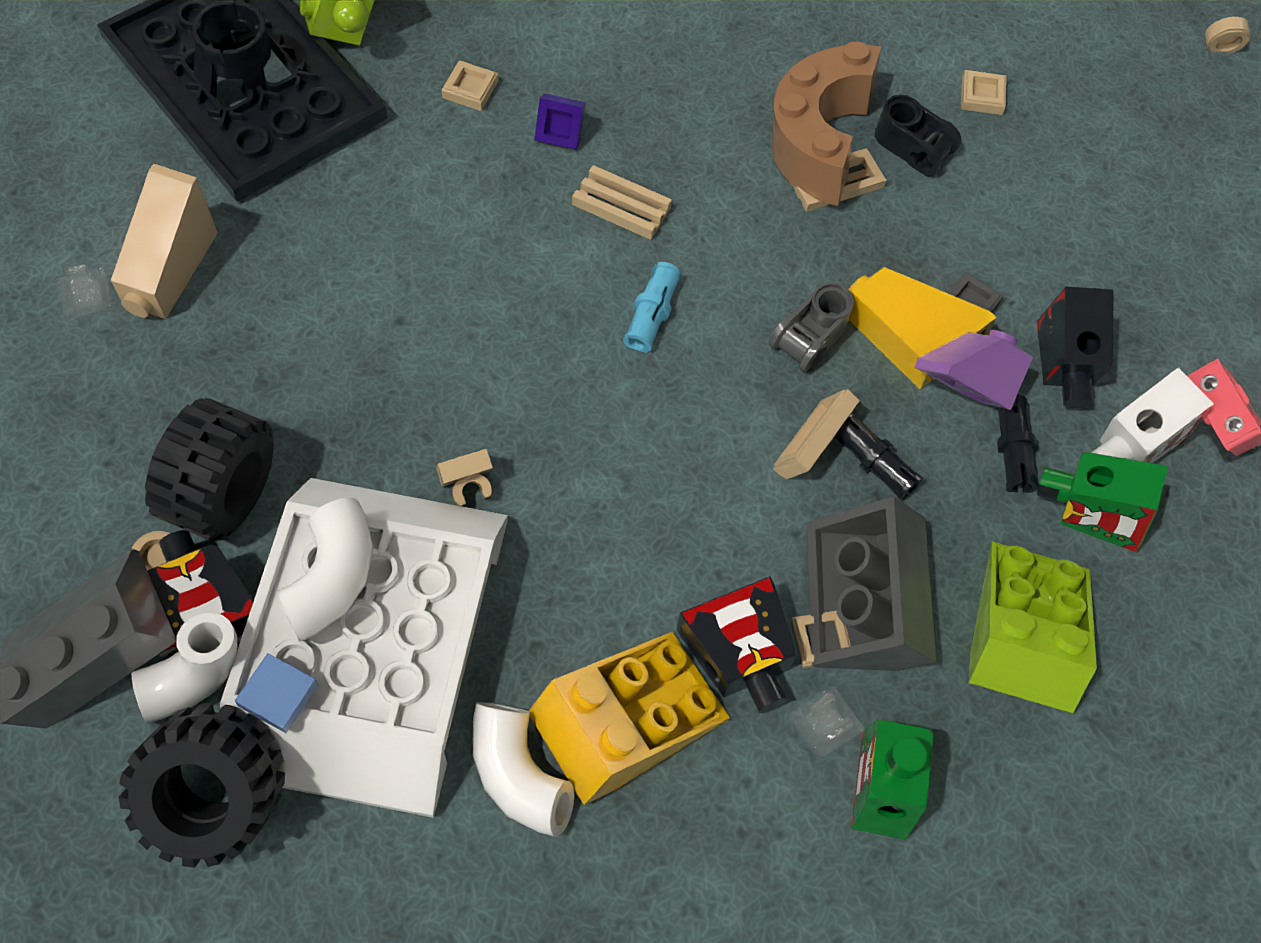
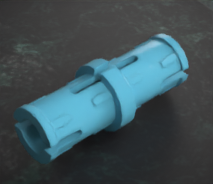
(652, 307)

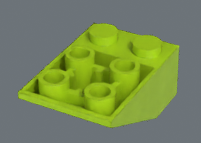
(1034, 628)

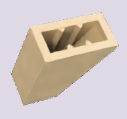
(163, 243)

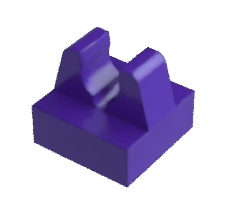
(559, 121)

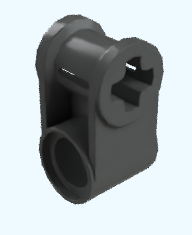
(810, 331)

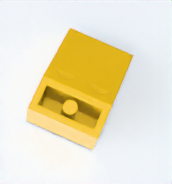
(625, 715)

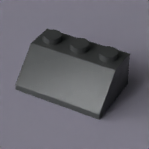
(877, 578)
(82, 645)

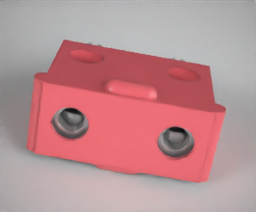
(1231, 412)

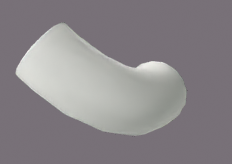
(338, 569)
(199, 669)
(513, 776)

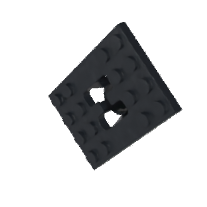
(278, 122)

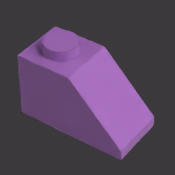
(980, 367)

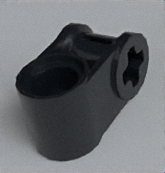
(914, 133)

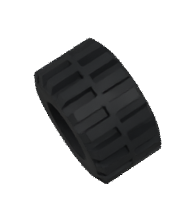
(209, 469)
(176, 817)

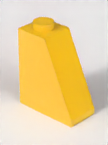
(912, 318)

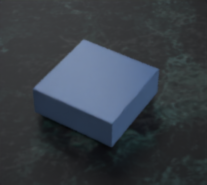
(276, 693)

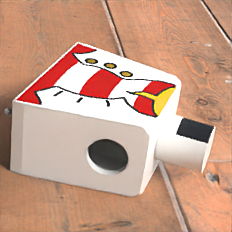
(1156, 420)

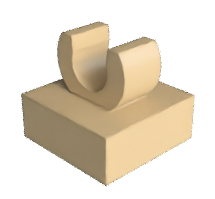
(464, 471)

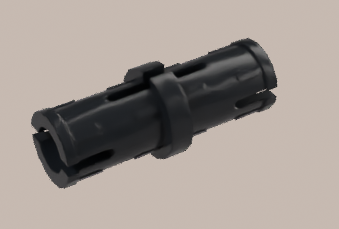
(1017, 447)
(878, 457)

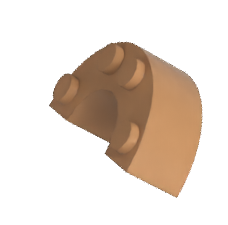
(809, 96)

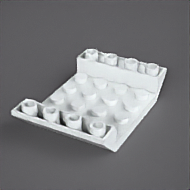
(388, 663)

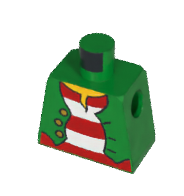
(1107, 497)
(892, 773)

